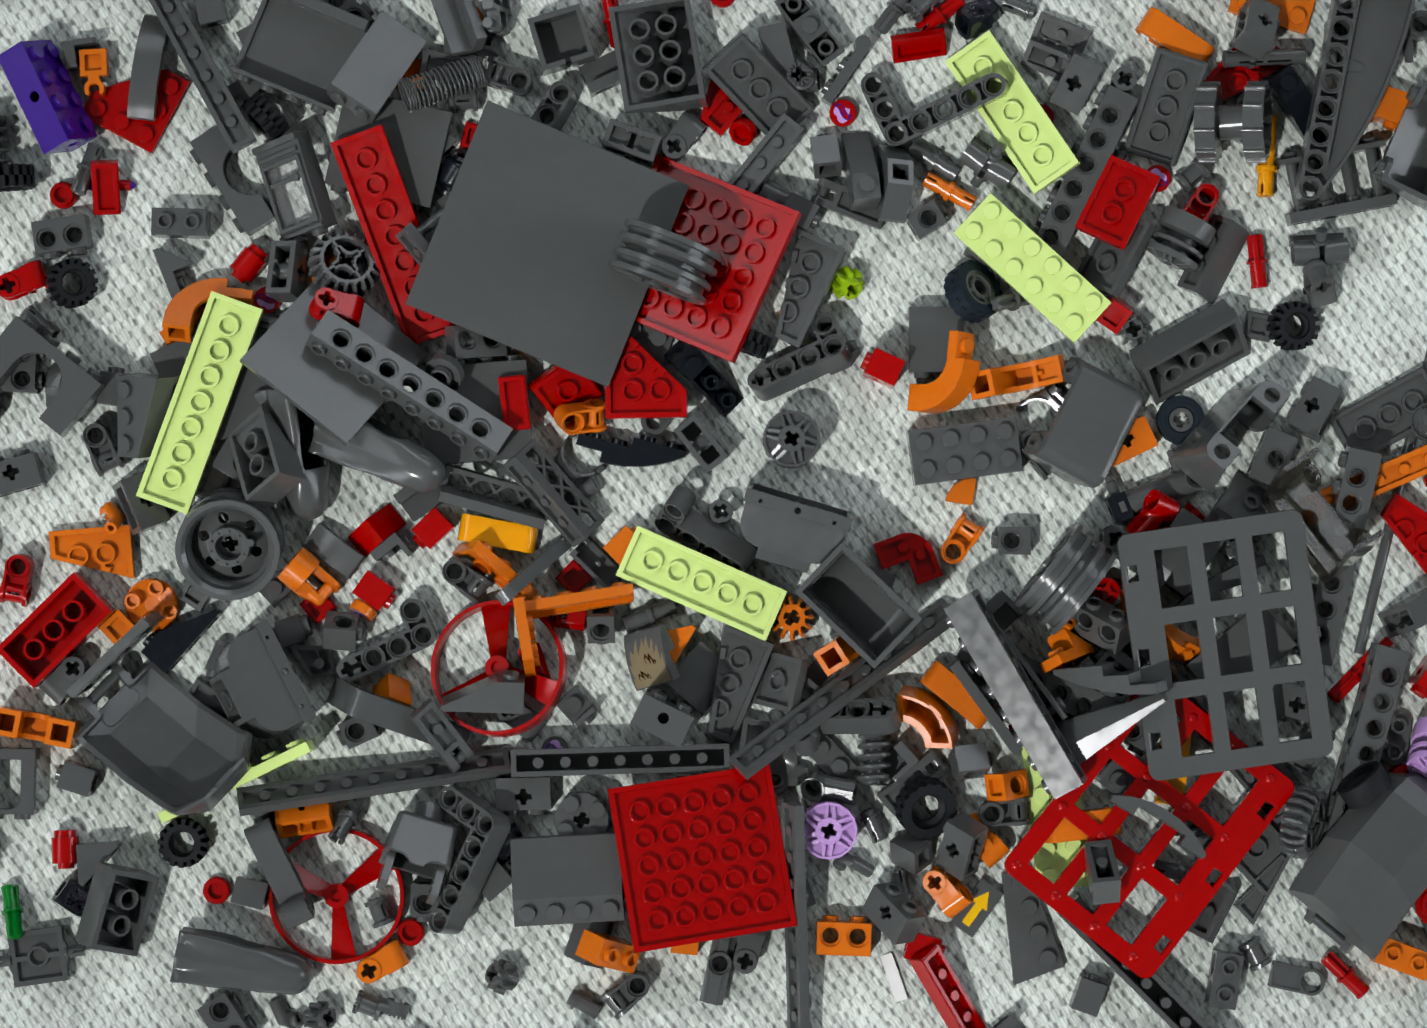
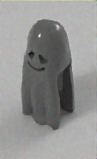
(382, 454)
(311, 496)
(232, 962)

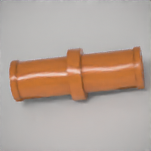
(949, 191)

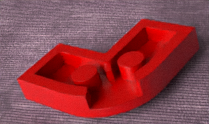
(911, 548)

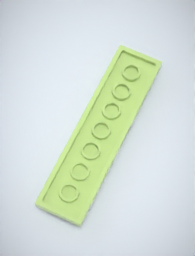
(199, 403)

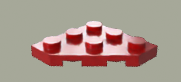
(111, 111)
(643, 388)

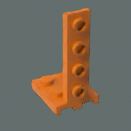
(562, 603)

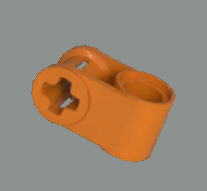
(587, 417)
(961, 538)
(948, 893)
(386, 959)

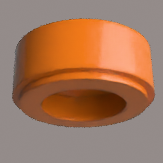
(364, 609)

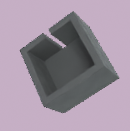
(561, 39)

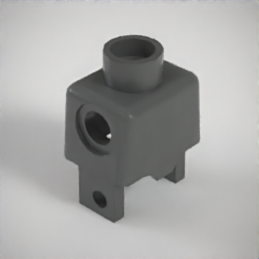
(419, 845)

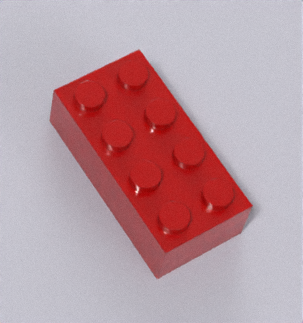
(56, 629)

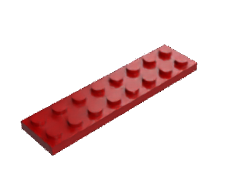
(384, 211)

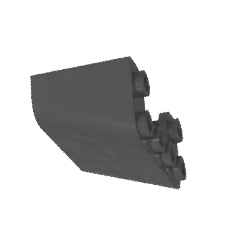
(1252, 406)

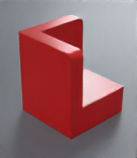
(1116, 314)

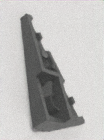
(1097, 728)

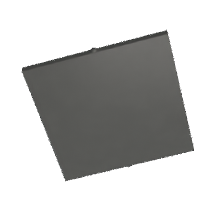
(312, 381)

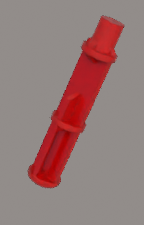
(1352, 677)

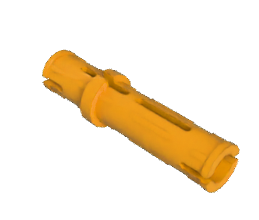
(1266, 171)

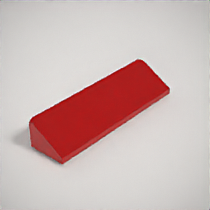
(945, 989)

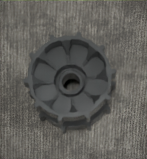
(1222, 122)

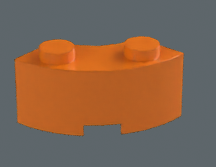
(928, 716)

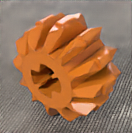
(794, 626)

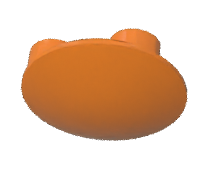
(152, 596)

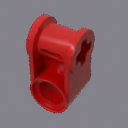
(1199, 208)
(26, 280)
(342, 304)
(17, 582)

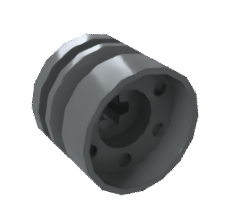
(1182, 234)
(789, 455)

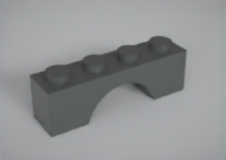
(250, 210)

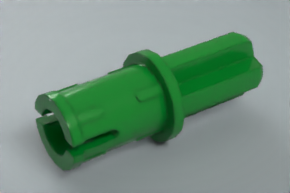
(12, 911)

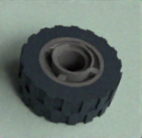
(971, 290)

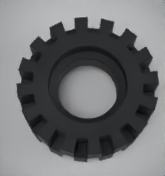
(265, 116)
(16, 177)
(56, 288)
(1307, 321)
(756, 344)
(167, 842)

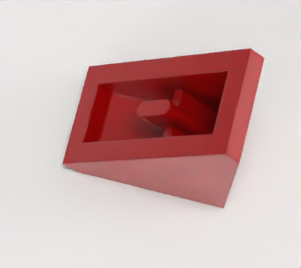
(376, 529)

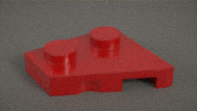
(719, 111)

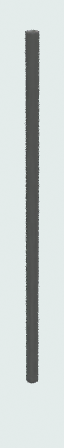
(1380, 563)

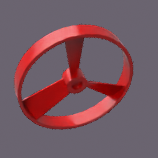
(496, 627)
(336, 896)

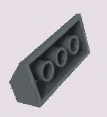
(1190, 351)

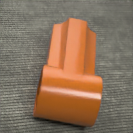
(994, 848)

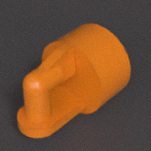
(299, 569)

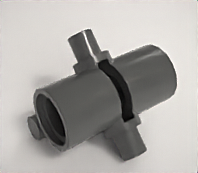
(988, 163)
(1329, 247)

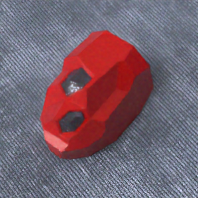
(569, 621)

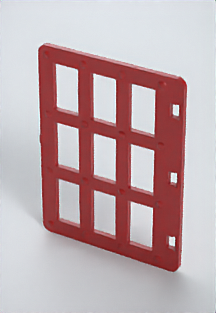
(1192, 893)

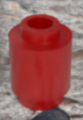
(248, 263)
(64, 848)

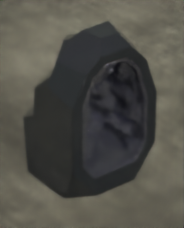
(976, 17)
(71, 896)

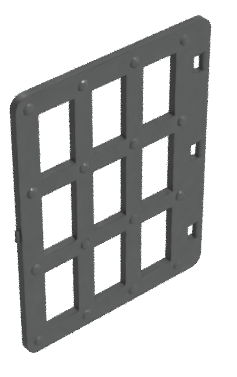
(1147, 631)

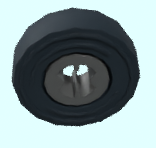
(1173, 407)

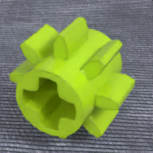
(848, 283)

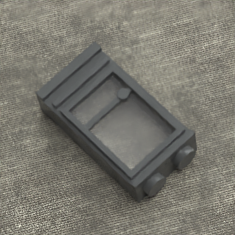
(295, 186)

